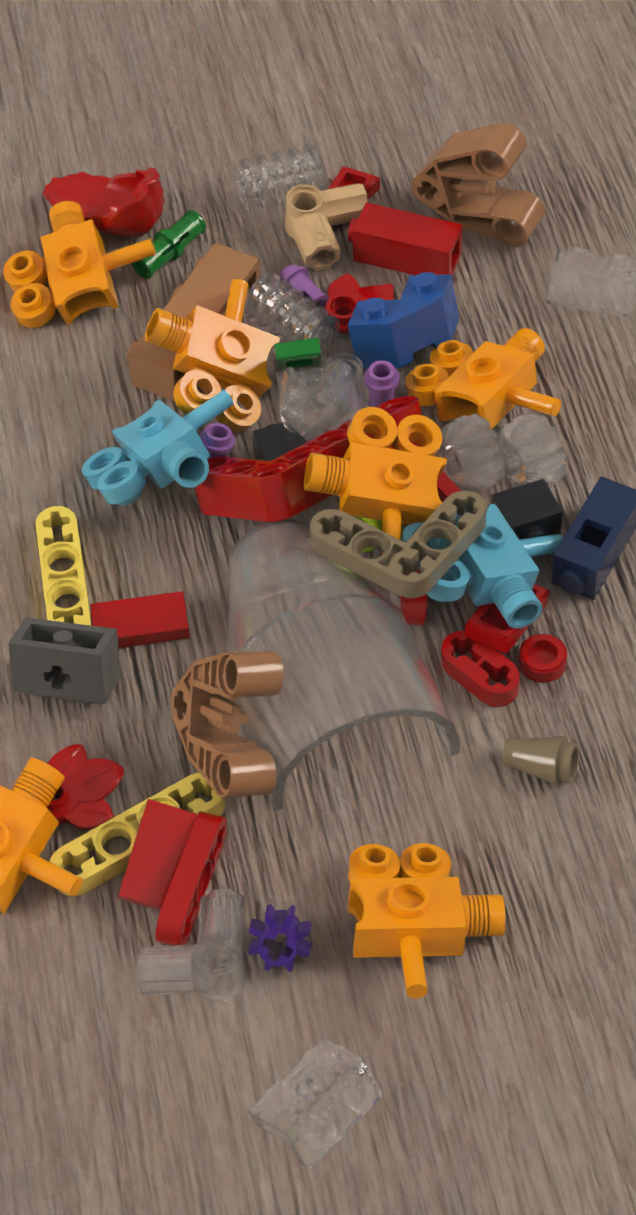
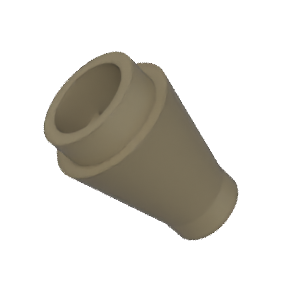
(545, 757)

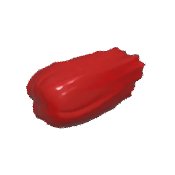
(117, 205)

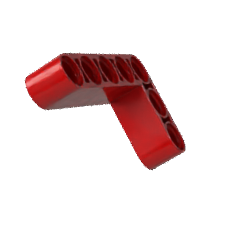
(276, 487)

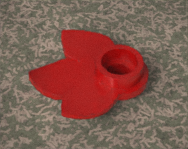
(345, 294)
(84, 787)

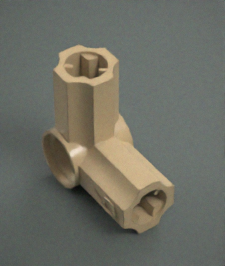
(311, 215)

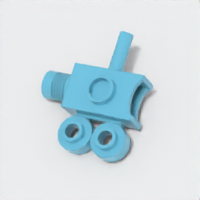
(157, 447)
(494, 569)

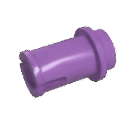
(300, 280)
(381, 380)
(218, 440)

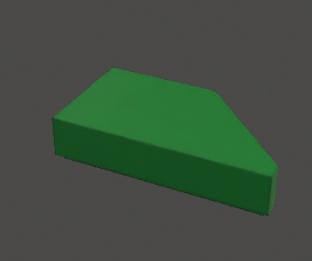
(298, 354)

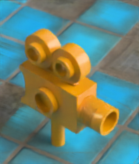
(73, 266)
(217, 354)
(482, 381)
(383, 481)
(27, 829)
(415, 908)

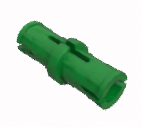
(171, 243)

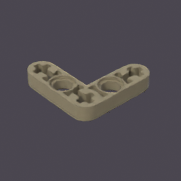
(398, 555)

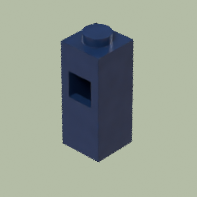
(595, 539)

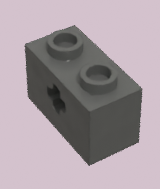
(64, 660)

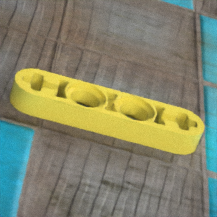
(62, 582)
(126, 826)

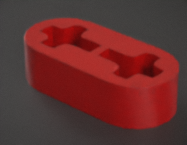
(475, 672)

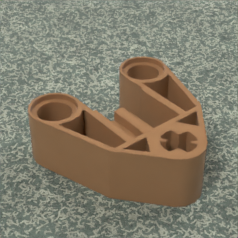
(461, 187)
(210, 718)

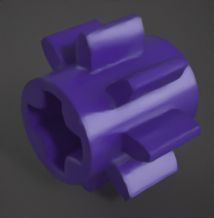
(283, 952)

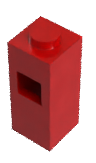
(405, 241)

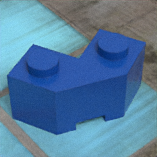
(401, 327)

